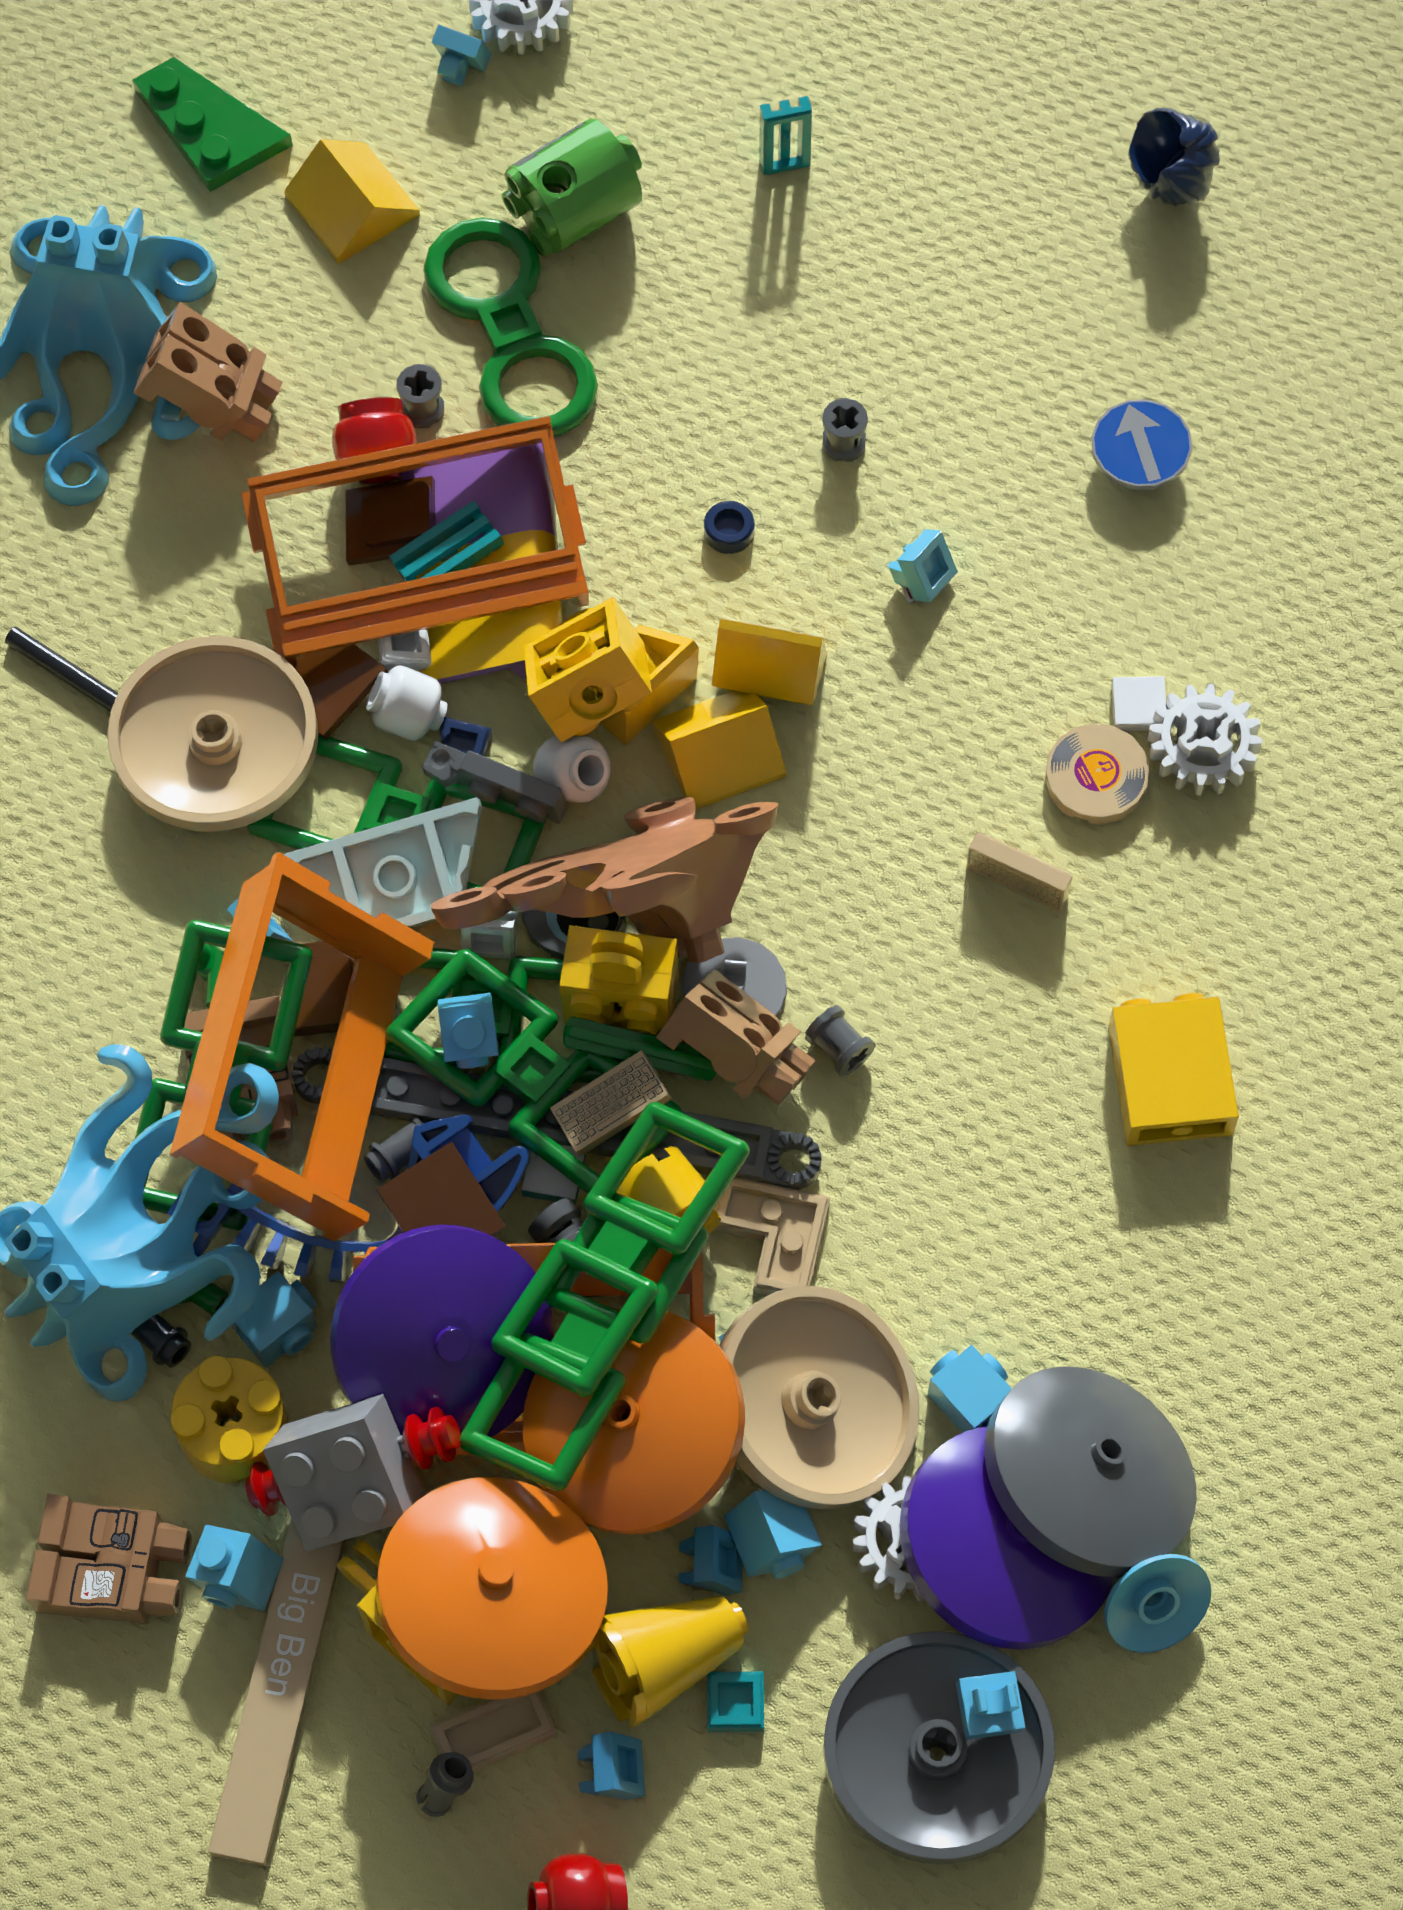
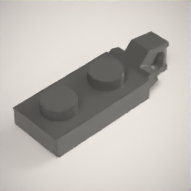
(496, 781)

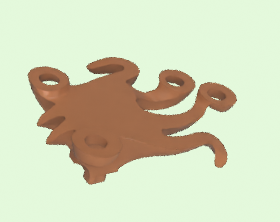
(667, 880)

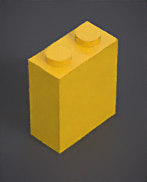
(1172, 1070)

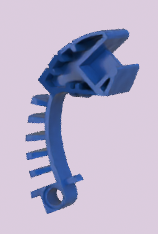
(496, 1179)

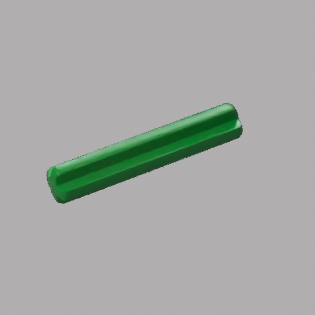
(623, 1043)

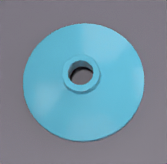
(1157, 1603)

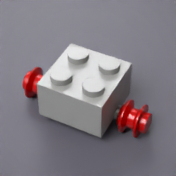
(349, 1469)

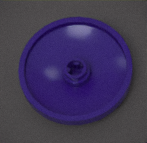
(424, 1320)
(979, 1565)

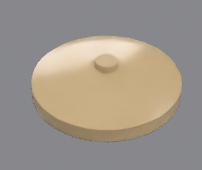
(213, 733)
(822, 1397)

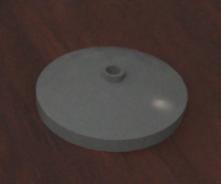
(1089, 1470)
(880, 1763)

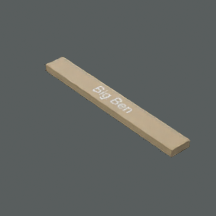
(275, 1702)

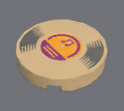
(1097, 773)

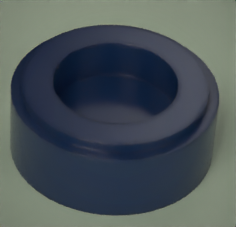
(729, 527)

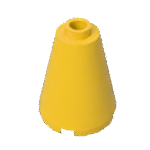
(662, 1652)

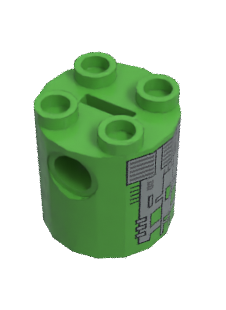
(573, 185)

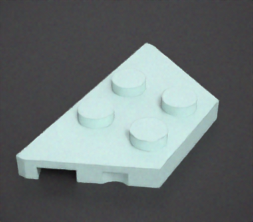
(400, 863)

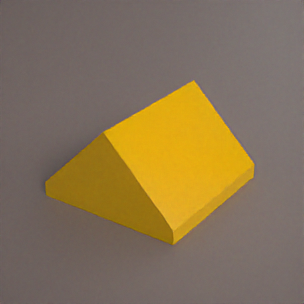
(348, 197)
(768, 661)
(671, 668)
(721, 747)

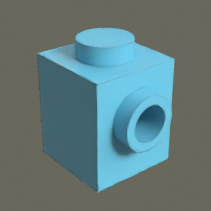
(468, 1029)
(278, 1320)
(968, 1387)
(771, 1535)
(234, 1568)

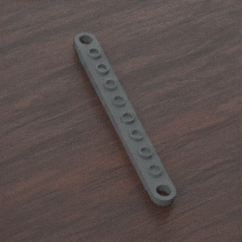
(410, 1091)

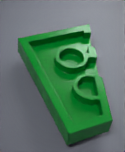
(208, 124)

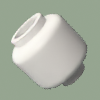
(406, 703)
(575, 765)

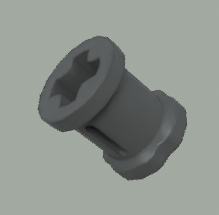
(420, 393)
(844, 429)
(839, 1040)

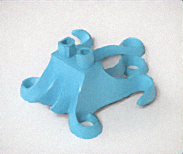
(96, 295)
(99, 1252)

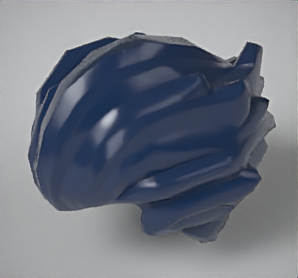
(1174, 156)

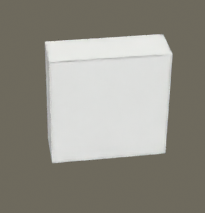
(1136, 700)

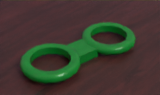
(509, 322)

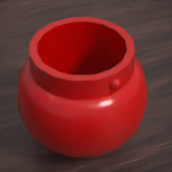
(371, 427)
(578, 1883)

